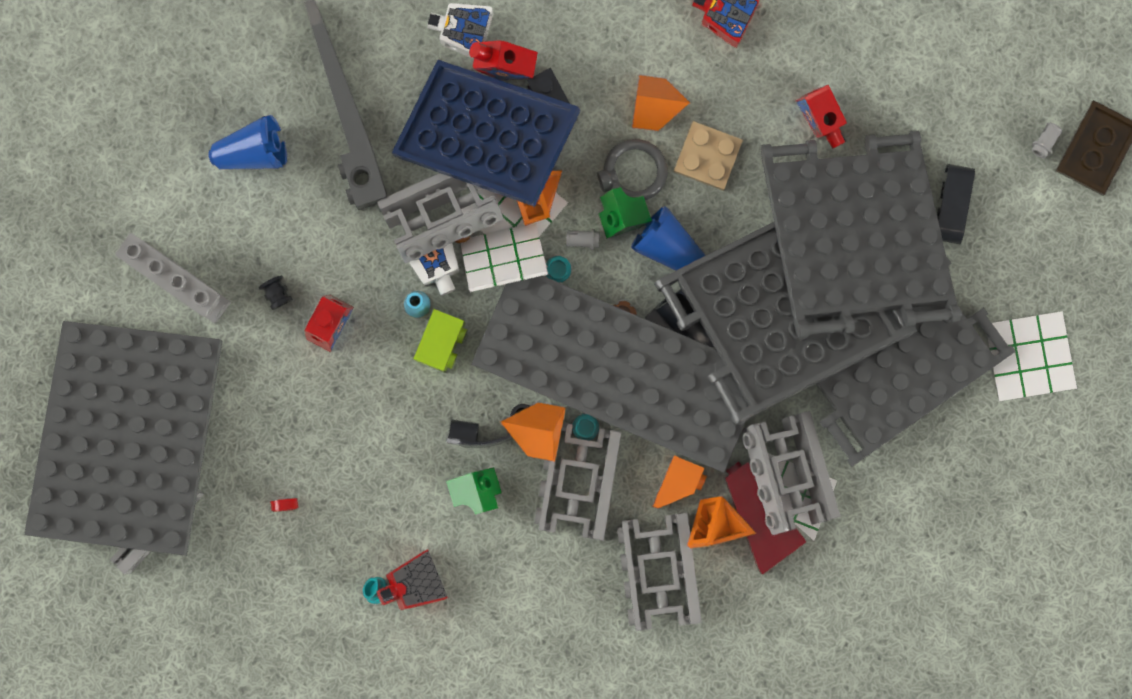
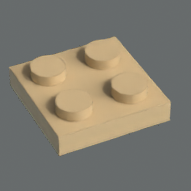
(708, 155)

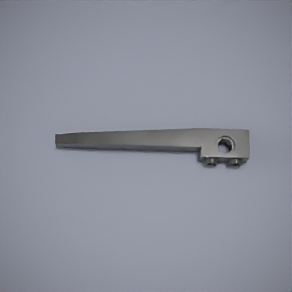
(361, 155)

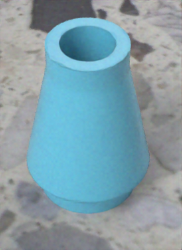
(419, 310)

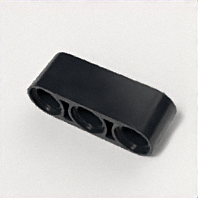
(955, 202)

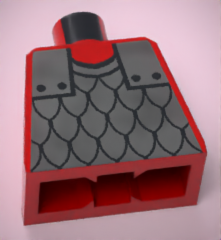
(413, 584)

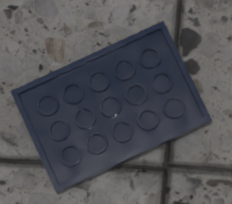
(486, 132)

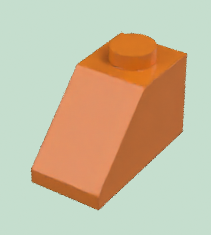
(679, 482)

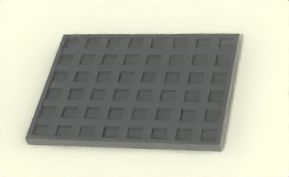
(124, 438)

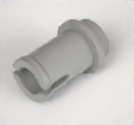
(1047, 139)
(583, 239)

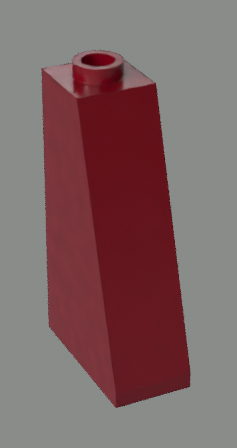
(764, 546)

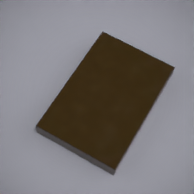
(1097, 148)

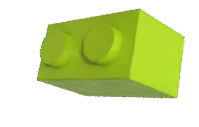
(440, 341)

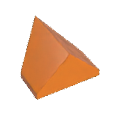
(656, 103)
(543, 206)
(537, 430)
(717, 523)

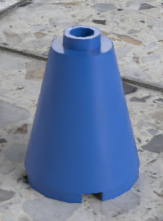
(251, 147)
(667, 241)

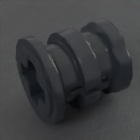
(276, 292)

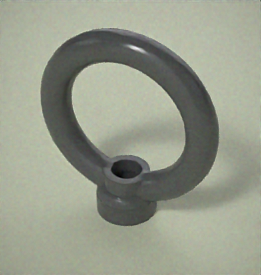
(608, 177)

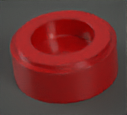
(284, 505)

